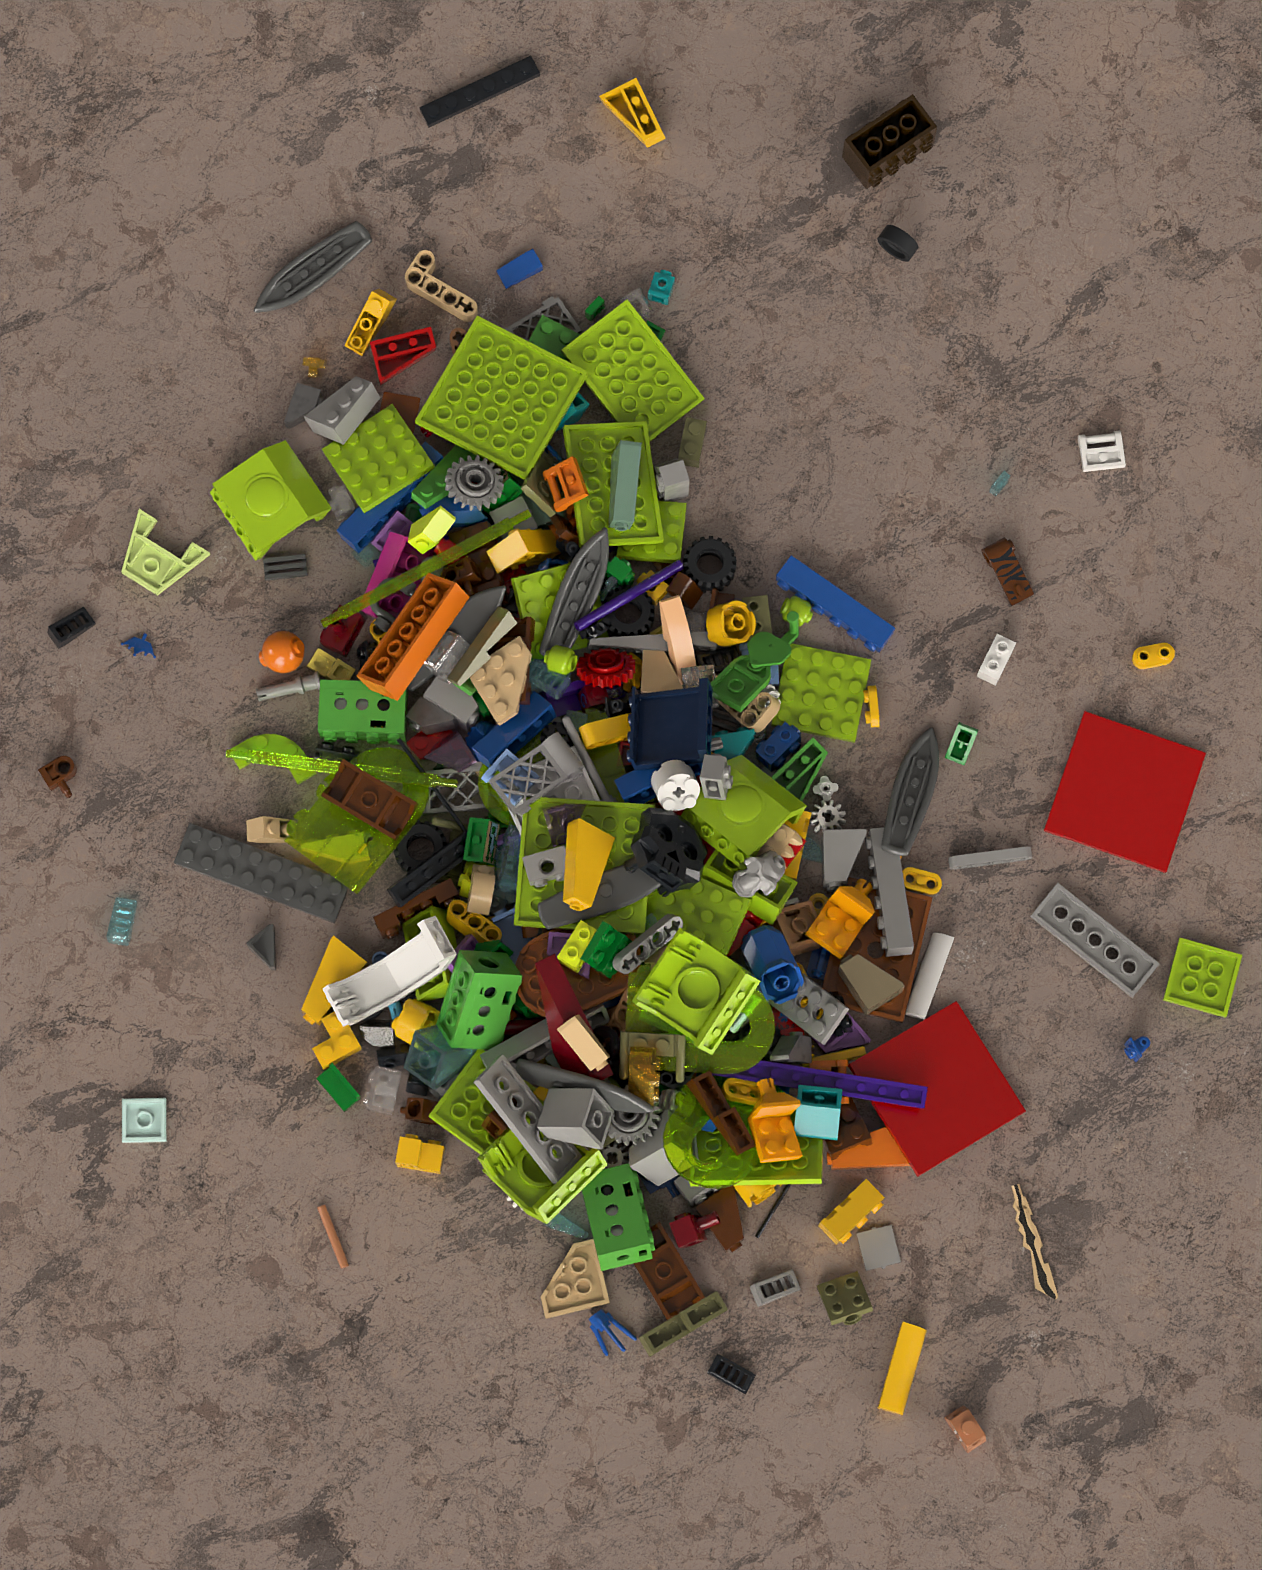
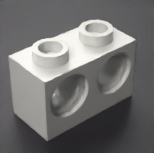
(996, 659)

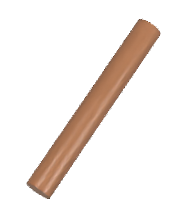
(333, 1236)

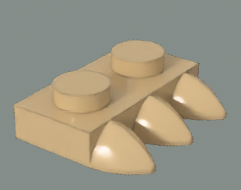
(780, 842)

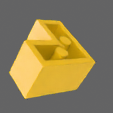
(339, 1046)
(418, 1155)

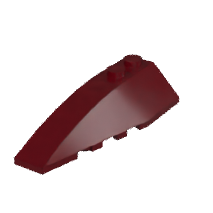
(560, 1006)

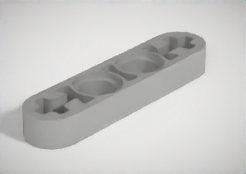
(990, 858)
(649, 946)

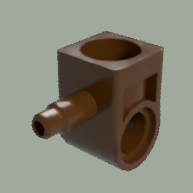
(464, 573)
(686, 589)
(55, 778)
(419, 1110)

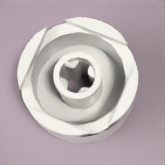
(675, 786)

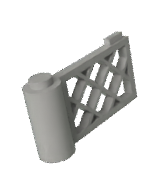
(547, 304)
(561, 759)
(463, 807)

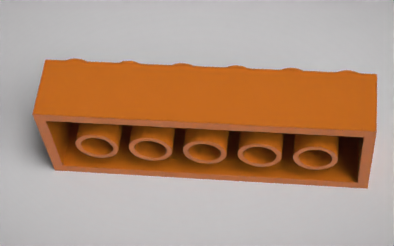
(413, 636)

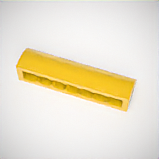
(902, 1368)

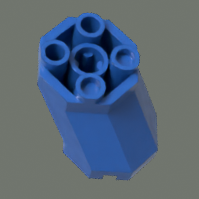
(463, 516)
(772, 963)

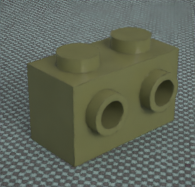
(760, 609)

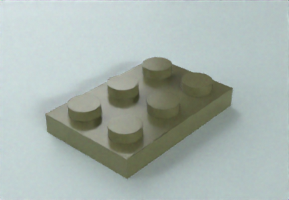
(538, 489)

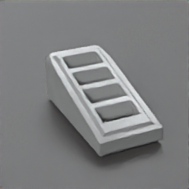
(757, 1293)

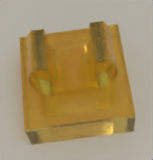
(314, 365)

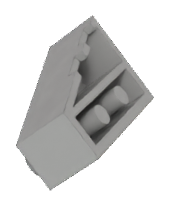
(343, 410)
(671, 480)

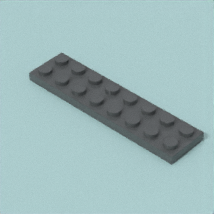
(261, 873)

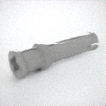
(299, 685)

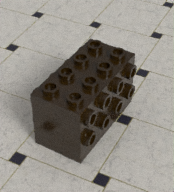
(889, 142)

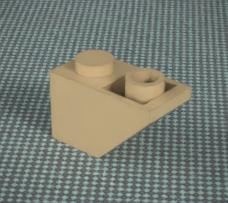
(267, 830)

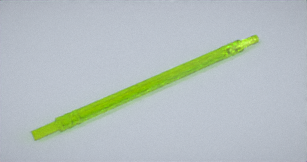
(426, 567)
(332, 767)

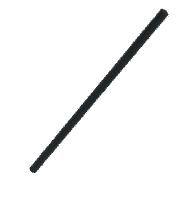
(433, 788)
(773, 1210)

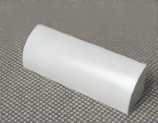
(928, 975)

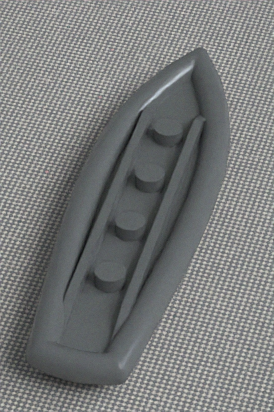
(313, 268)
(577, 592)
(467, 624)
(911, 794)
(615, 891)
(554, 1077)

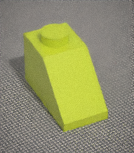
(430, 529)

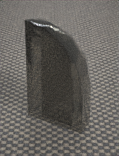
(378, 1032)

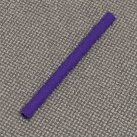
(628, 595)

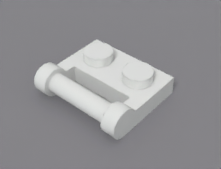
(1102, 457)

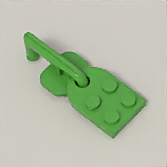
(752, 673)

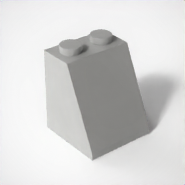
(454, 702)
(839, 855)
(576, 1116)
(650, 1158)

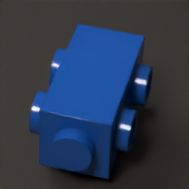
(778, 746)

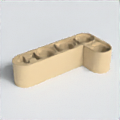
(444, 291)
(756, 709)

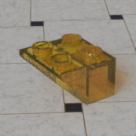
(643, 1073)

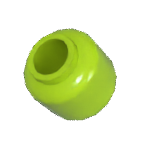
(798, 605)
(561, 659)

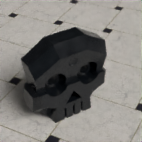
(667, 850)

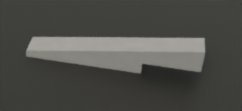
(637, 644)

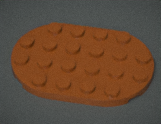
(588, 991)

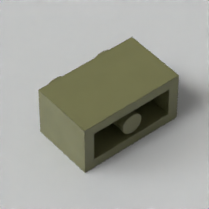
(692, 441)

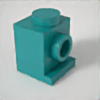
(661, 294)

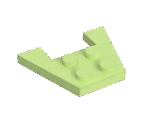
(152, 564)

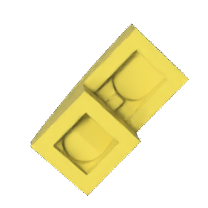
(329, 666)

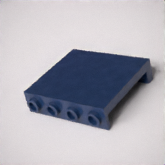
(670, 726)

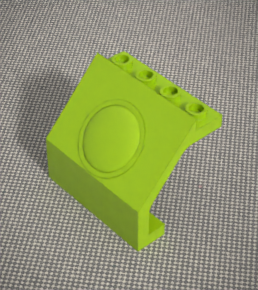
(268, 497)
(748, 816)
(696, 990)
(525, 1182)

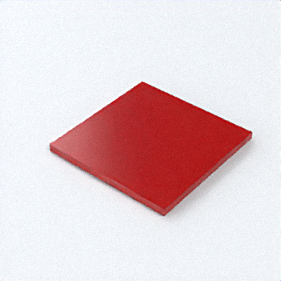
(1125, 792)
(964, 1091)

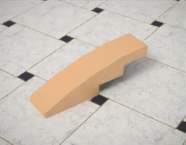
(677, 634)

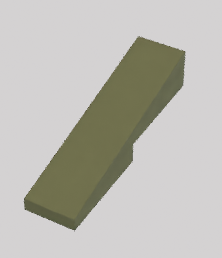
(476, 654)
(683, 1324)

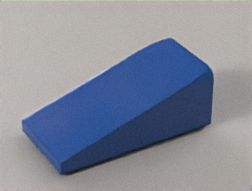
(520, 269)

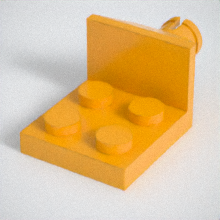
(842, 918)
(772, 1124)

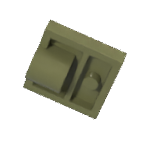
(845, 1299)

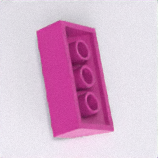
(395, 560)

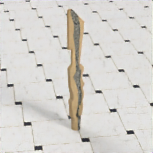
(1031, 1240)

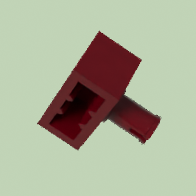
(342, 634)
(690, 1228)

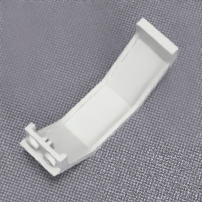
(392, 976)

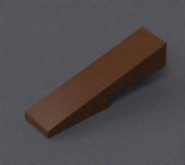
(717, 1108)

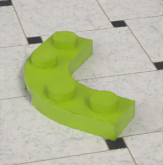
(274, 744)

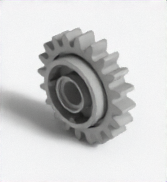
(462, 474)
(635, 1127)

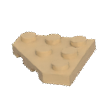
(503, 679)
(576, 1283)

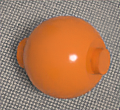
(282, 652)

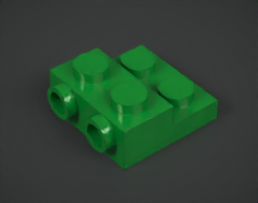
(621, 571)
(603, 948)

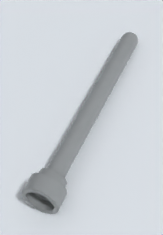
(587, 760)

